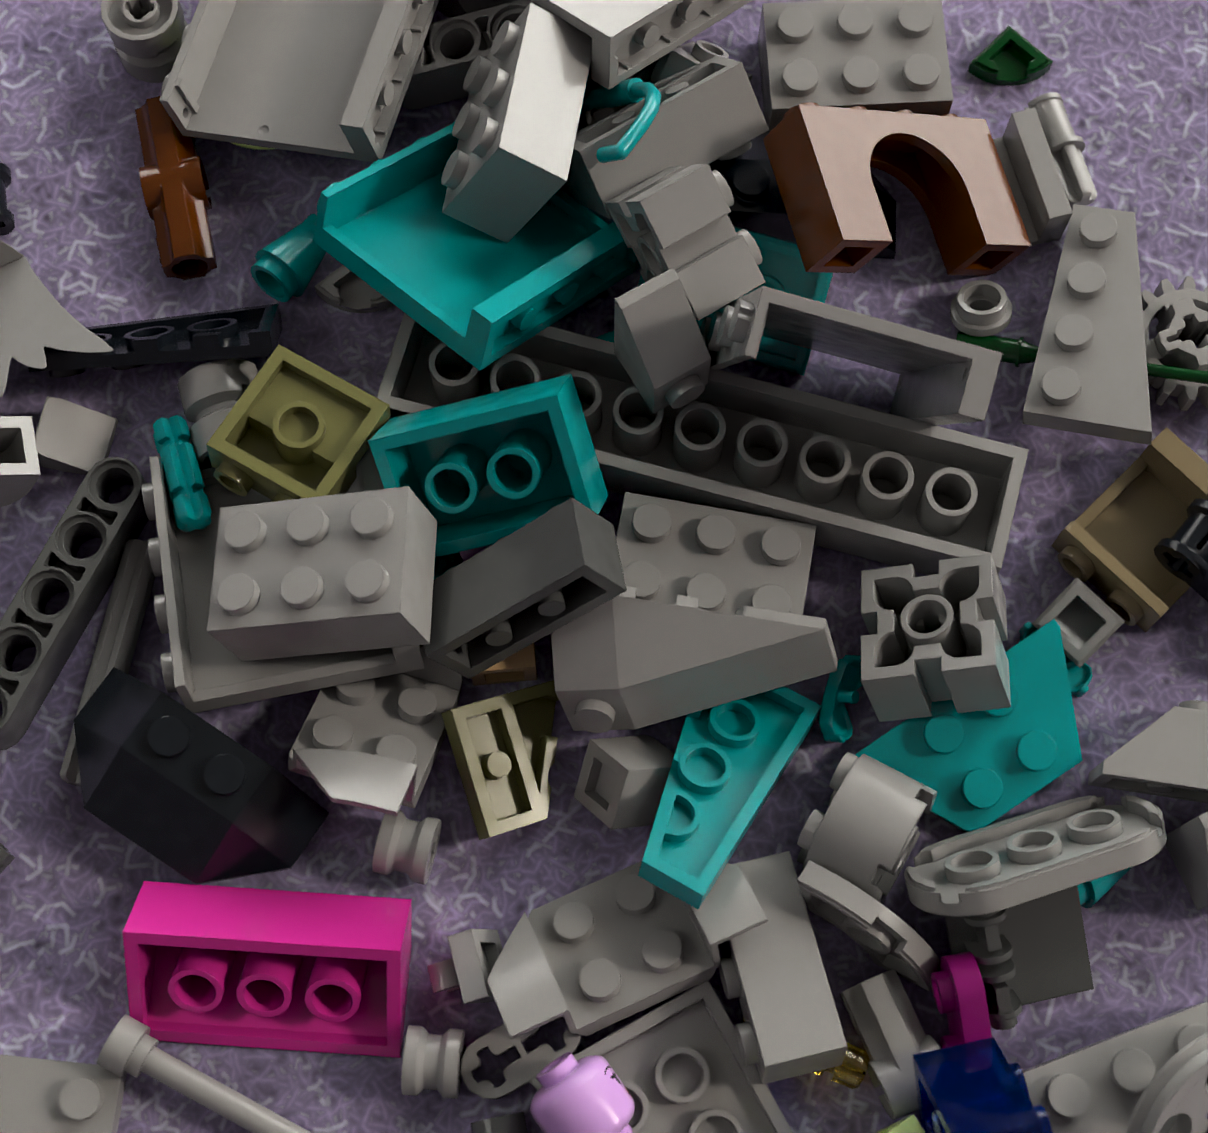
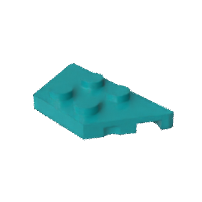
(996, 756)

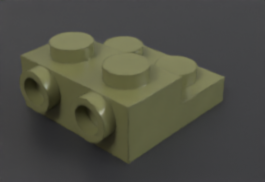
(295, 432)

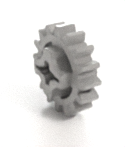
(1181, 316)

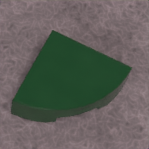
(1010, 59)

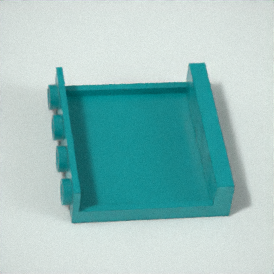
(453, 278)

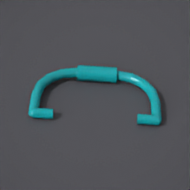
(625, 93)

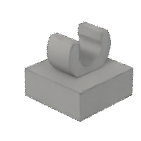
(470, 966)

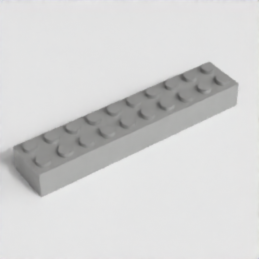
(753, 447)

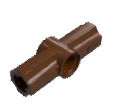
(175, 194)

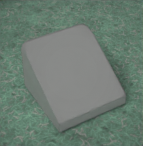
(73, 436)
(1083, 621)

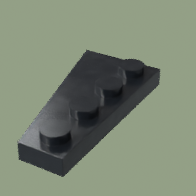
(175, 339)

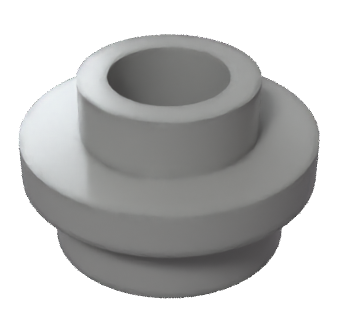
(981, 308)

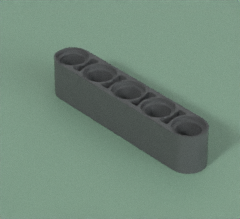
(58, 572)

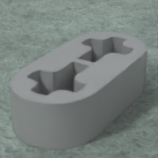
(519, 1071)

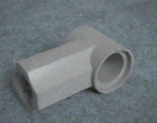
(890, 1037)

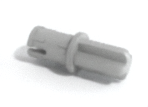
(1065, 148)

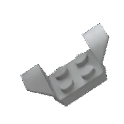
(377, 737)
(615, 950)

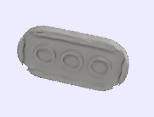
(1034, 855)

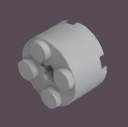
(867, 824)

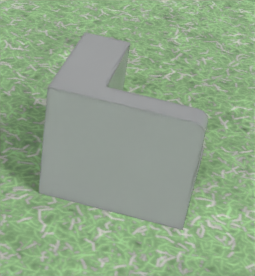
(624, 779)

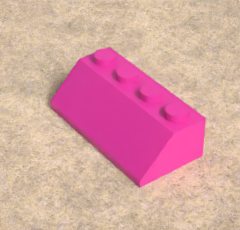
(269, 968)

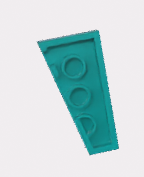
(718, 785)

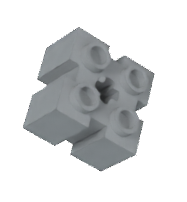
(685, 225)
(934, 638)

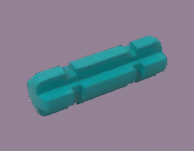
(182, 473)

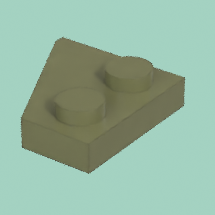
(505, 757)

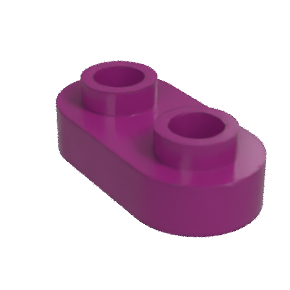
(961, 995)

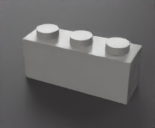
(781, 981)

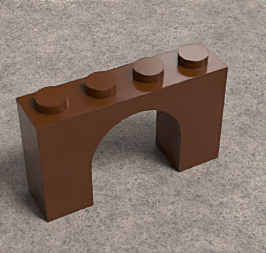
(944, 160)

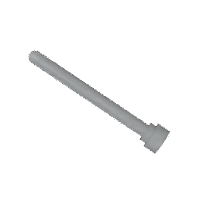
(136, 1052)

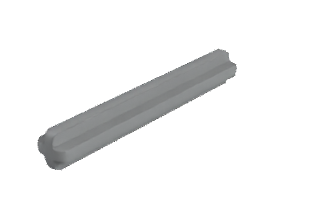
(117, 634)

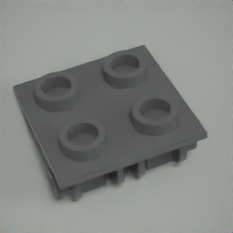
(1026, 952)

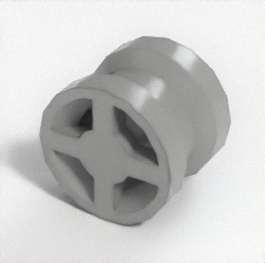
(406, 846)
(432, 1062)

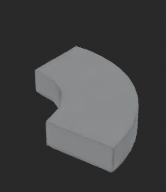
(870, 924)

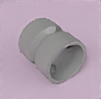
(145, 35)
(208, 397)

